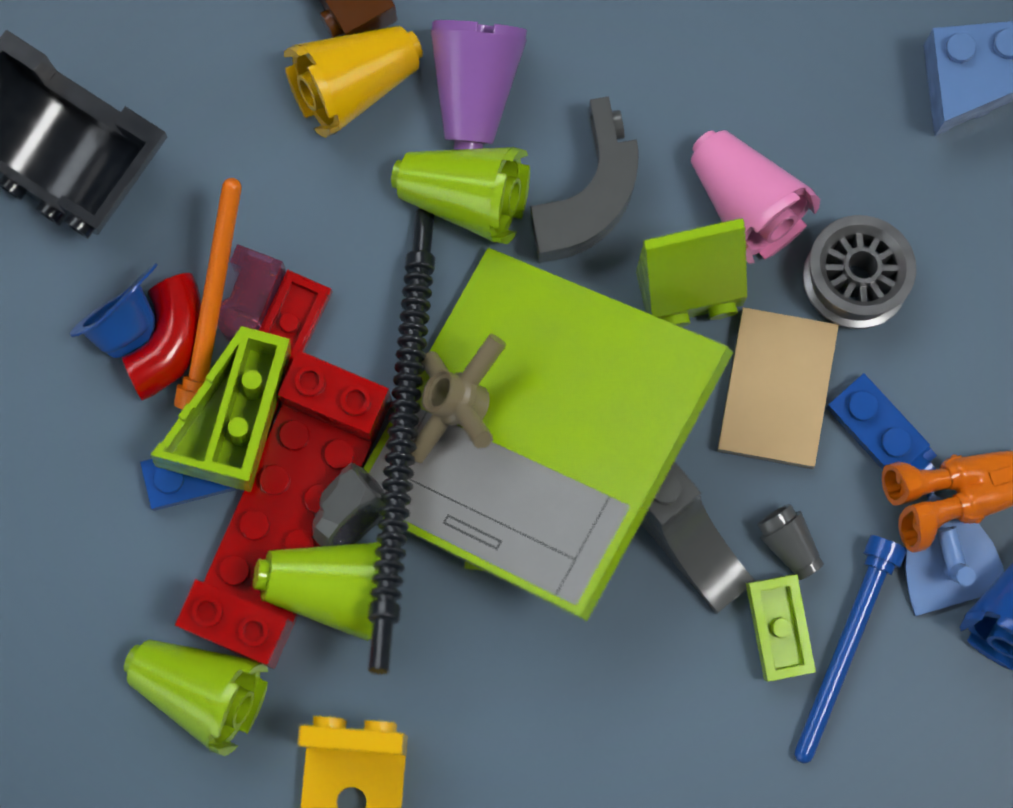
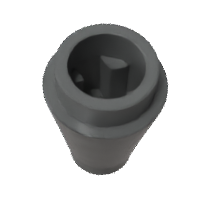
(791, 541)

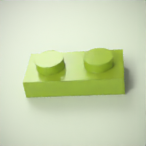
(780, 627)

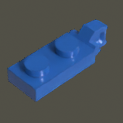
(880, 426)

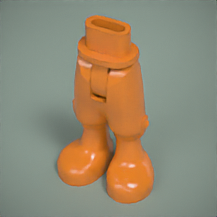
(981, 486)

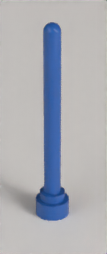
(881, 561)

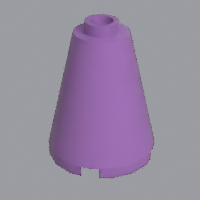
(474, 77)

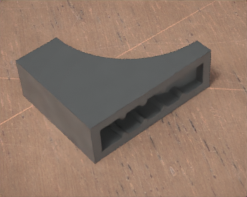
(693, 542)

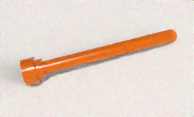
(212, 292)

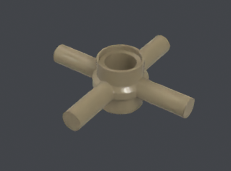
(457, 398)

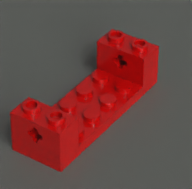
(321, 428)

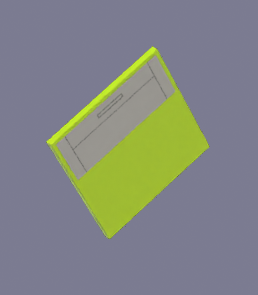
(581, 428)

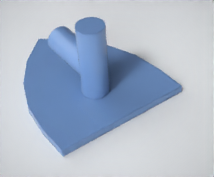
(953, 569)

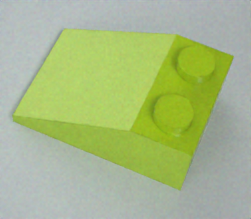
(694, 273)

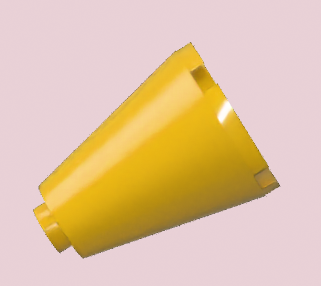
(349, 73)

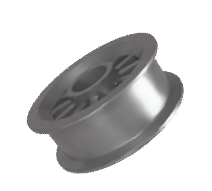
(826, 264)

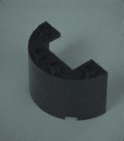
(66, 142)

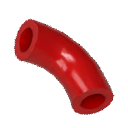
(172, 342)

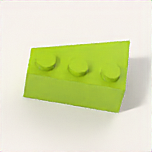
(231, 413)

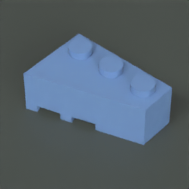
(968, 71)

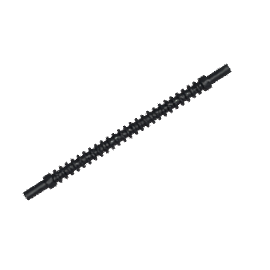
(385, 611)

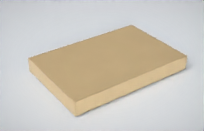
(778, 388)

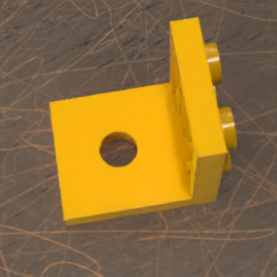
(352, 758)

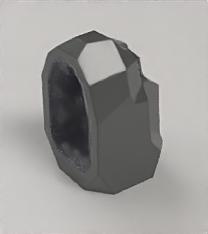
(348, 508)

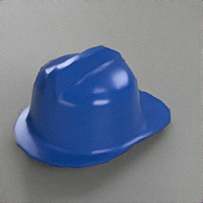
(121, 322)

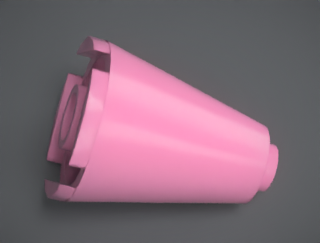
(752, 188)

